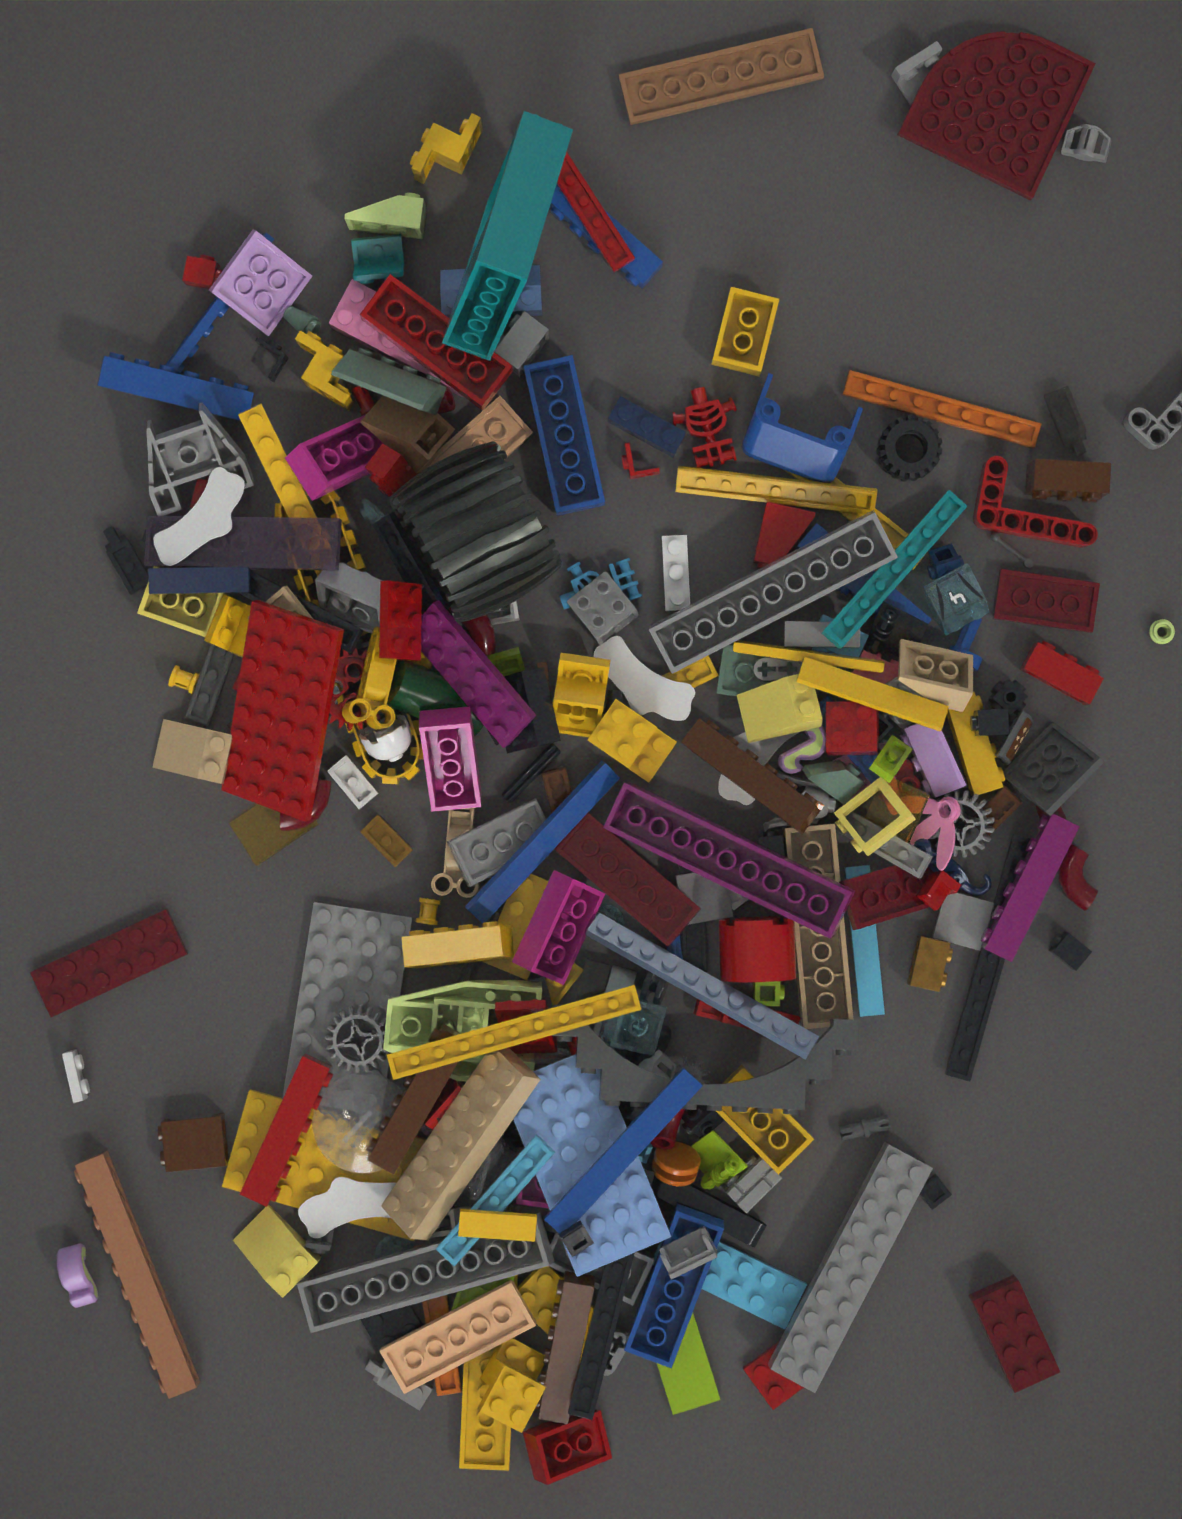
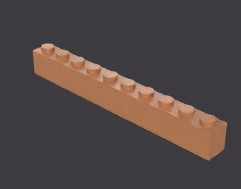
(137, 1275)

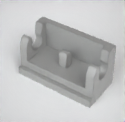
(688, 1252)

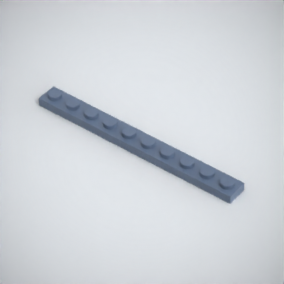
(702, 986)

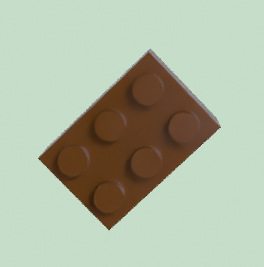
(1067, 480)

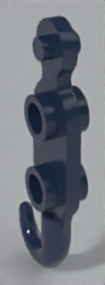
(954, 870)

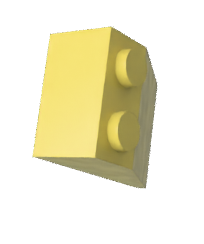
(779, 709)
(276, 1250)

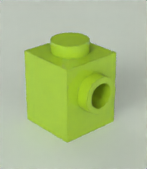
(768, 993)

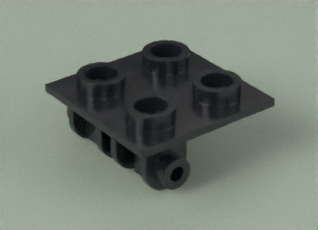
(892, 626)

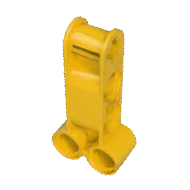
(373, 688)

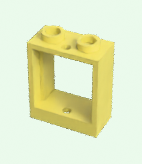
(885, 834)

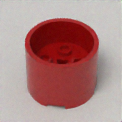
(757, 949)

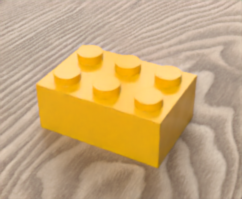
(745, 331)

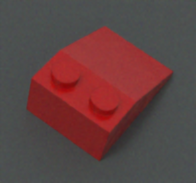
(566, 1449)

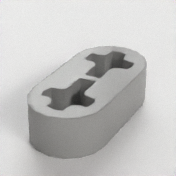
(774, 662)
(618, 1354)

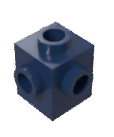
(949, 562)

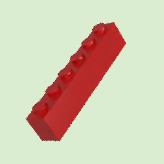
(285, 1130)

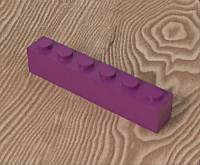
(1029, 886)

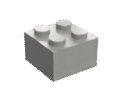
(522, 342)

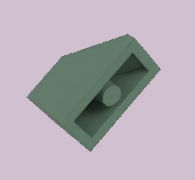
(835, 778)

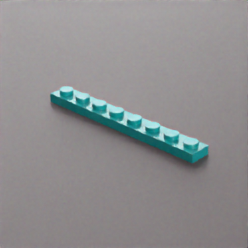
(892, 573)

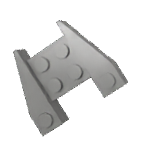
(189, 455)

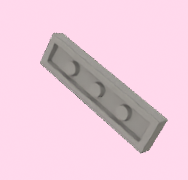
(895, 850)

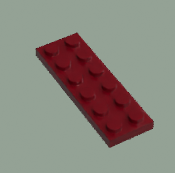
(628, 879)
(109, 963)

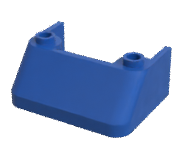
(793, 449)

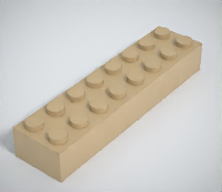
(820, 961)
(460, 1143)

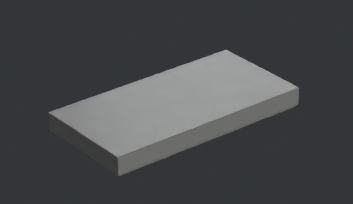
(492, 844)

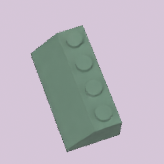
(391, 381)

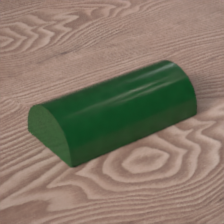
(423, 689)

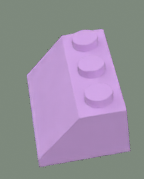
(933, 760)

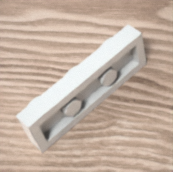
(675, 572)

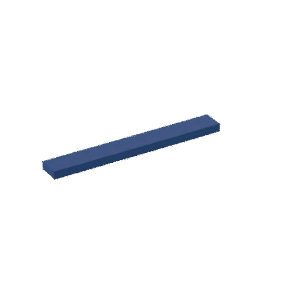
(542, 842)
(623, 1151)

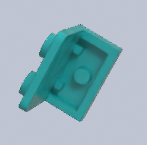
(377, 258)

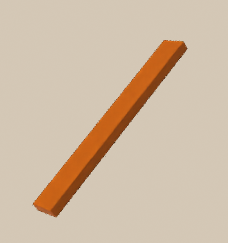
(941, 409)

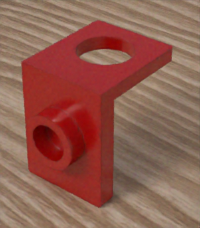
(627, 462)

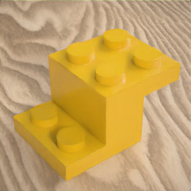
(446, 148)
(319, 371)
(229, 625)
(580, 693)
(632, 740)
(512, 1384)

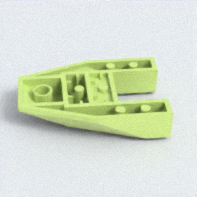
(459, 1006)

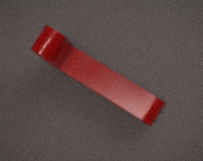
(1022, 518)

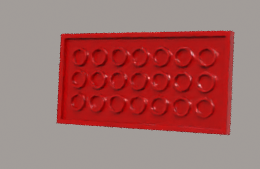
(282, 709)

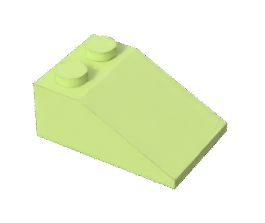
(391, 216)

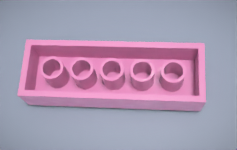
(349, 323)

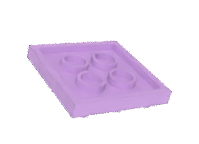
(260, 282)

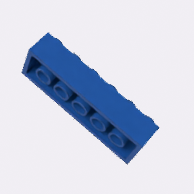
(564, 435)
(667, 1302)

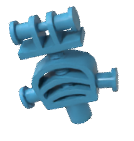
(578, 575)

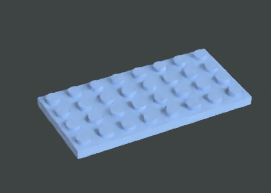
(580, 1129)

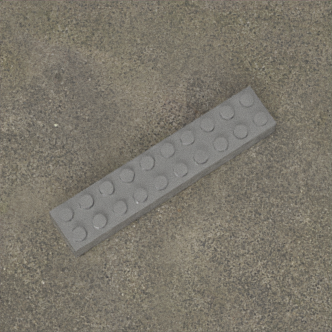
(773, 591)
(849, 1267)
(415, 1277)

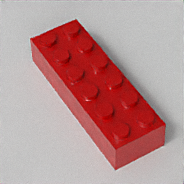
(419, 332)

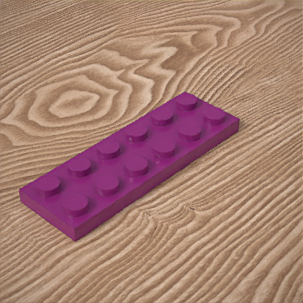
(473, 675)

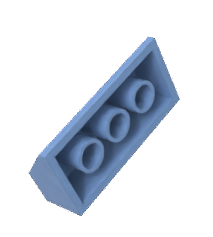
(529, 300)

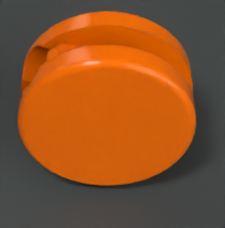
(676, 1165)

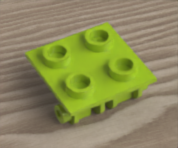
(717, 1160)

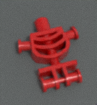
(702, 404)

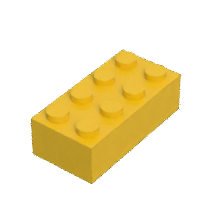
(461, 946)
(774, 1136)

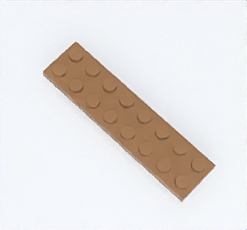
(721, 76)

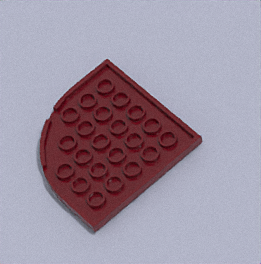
(999, 106)

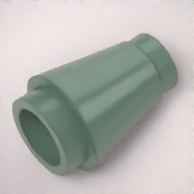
(302, 320)

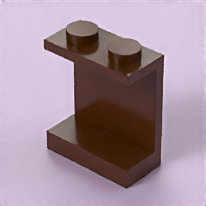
(194, 1143)

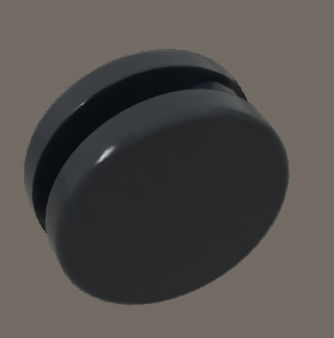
(655, 984)

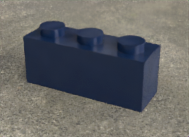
(646, 427)

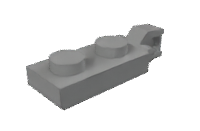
(385, 1379)

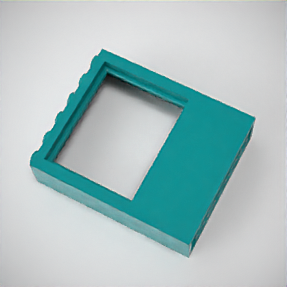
(507, 236)

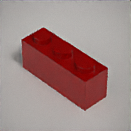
(1062, 672)

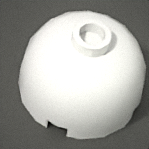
(388, 742)

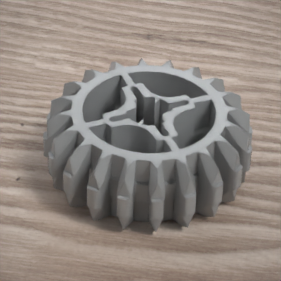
(963, 845)
(355, 1026)

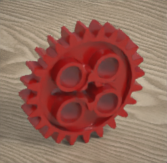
(345, 681)

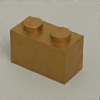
(929, 963)

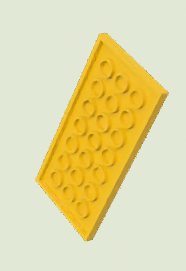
(310, 1169)

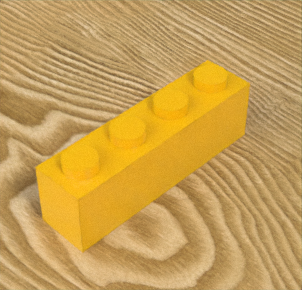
(974, 751)

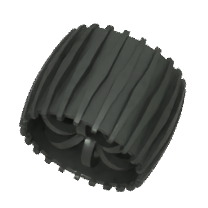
(476, 531)

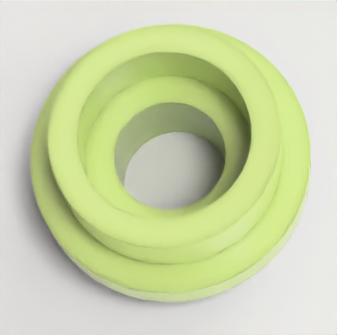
(1169, 631)

